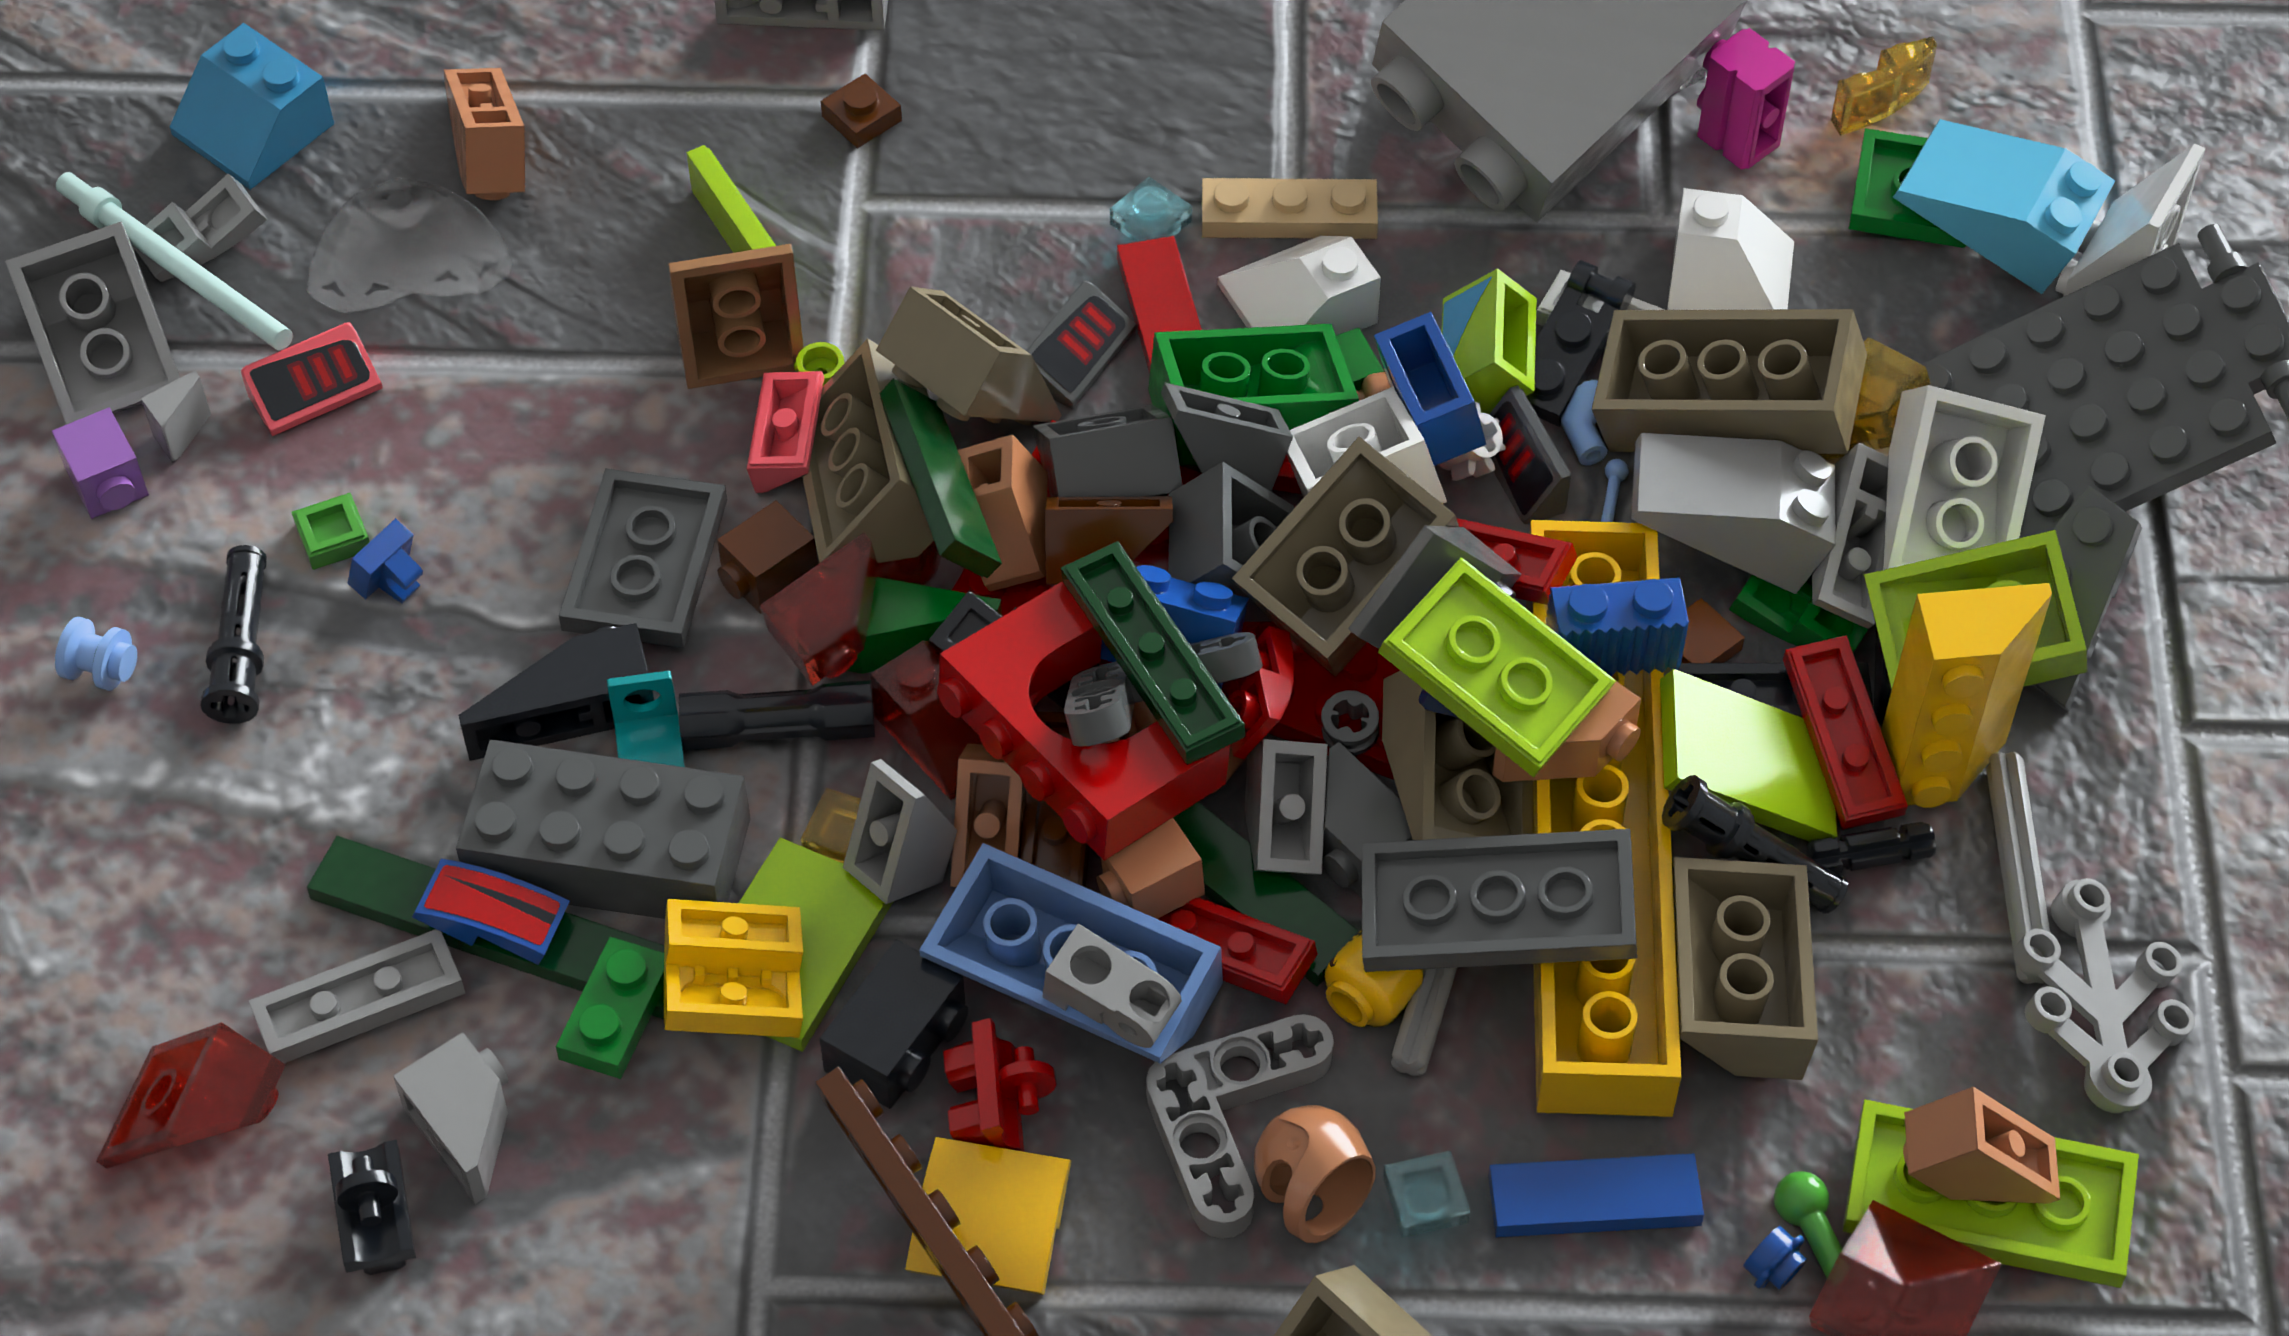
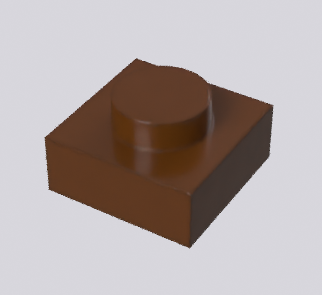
(861, 110)

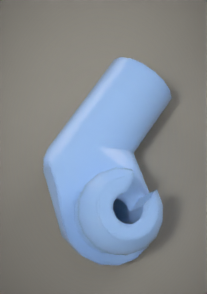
(1580, 426)

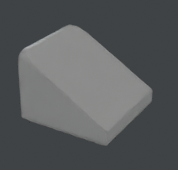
(177, 413)

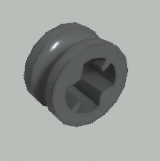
(1357, 706)

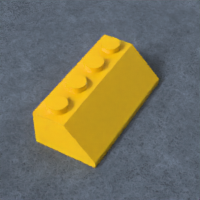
(1959, 685)

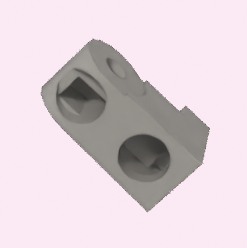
(1110, 988)

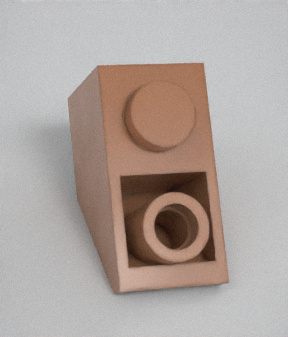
(1013, 501)

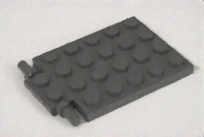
(2136, 377)

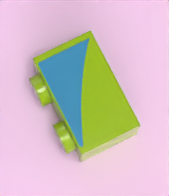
(1492, 336)

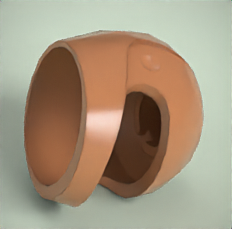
(1315, 1154)

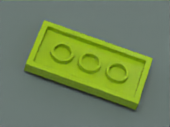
(2073, 1237)

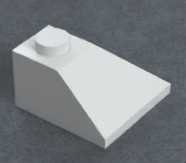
(1728, 256)
(1307, 285)

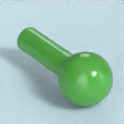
(1803, 1201)

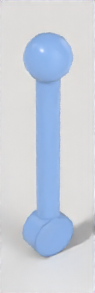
(1616, 471)

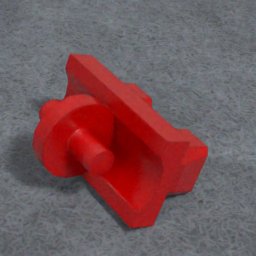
(1006, 1085)

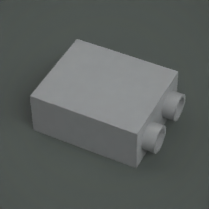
(1539, 84)

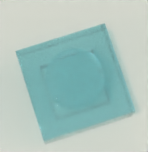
(1150, 212)
(1426, 1194)

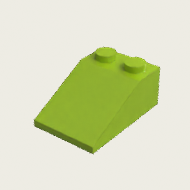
(2015, 562)

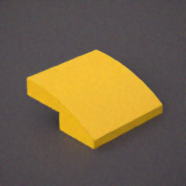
(732, 968)
(1005, 1206)

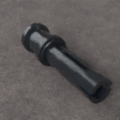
(229, 678)
(1732, 832)

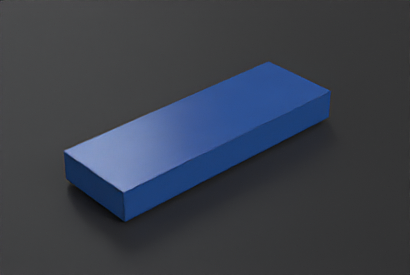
(1595, 1195)

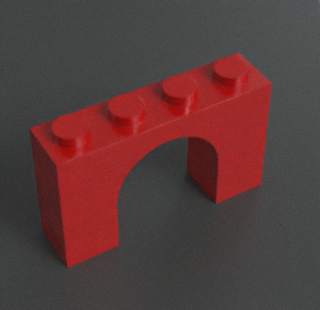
(1100, 790)

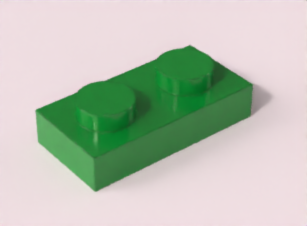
(613, 1008)

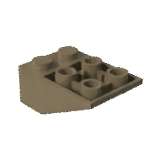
(964, 361)

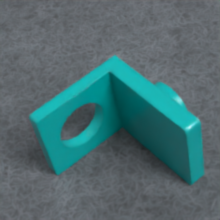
(650, 729)

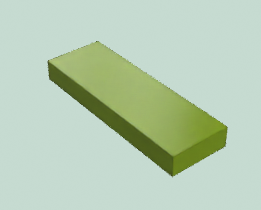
(725, 203)

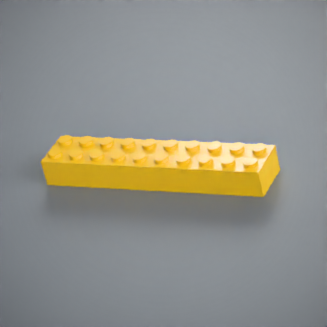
(1613, 1025)

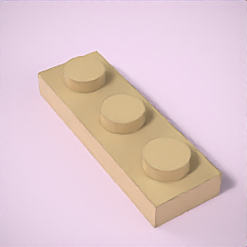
(1289, 208)

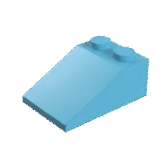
(2006, 198)

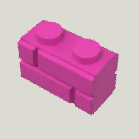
(1744, 97)

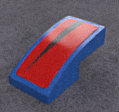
(491, 905)

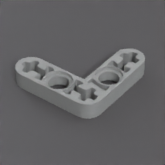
(1212, 1092)

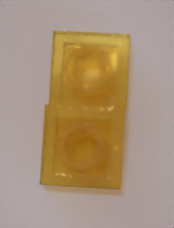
(1878, 94)

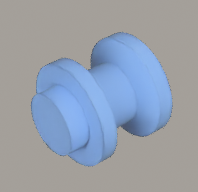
(107, 657)

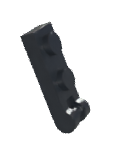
(1574, 338)

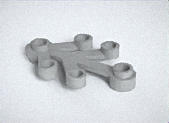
(2114, 1075)

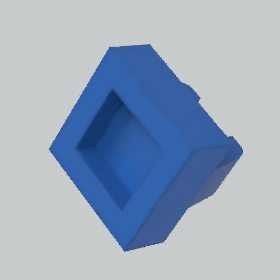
(386, 565)

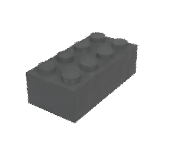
(606, 827)

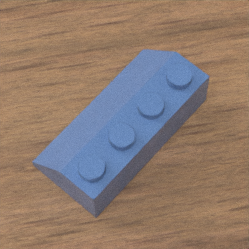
(1016, 917)

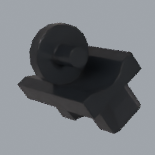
(372, 1209)

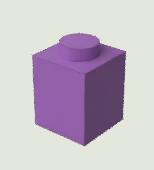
(100, 463)

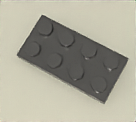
(1498, 900)

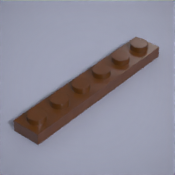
(926, 1215)

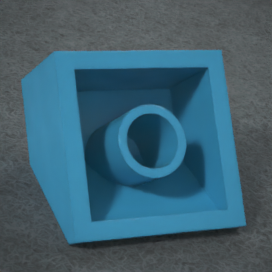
(251, 106)

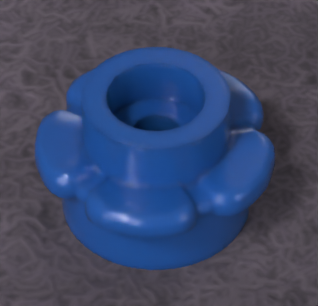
(1776, 1259)

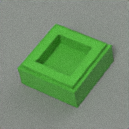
(330, 530)

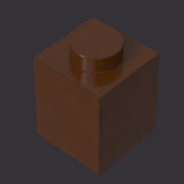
(765, 555)

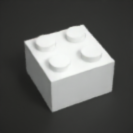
(1378, 421)

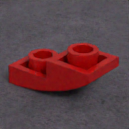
(1266, 693)

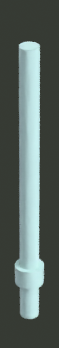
(104, 210)

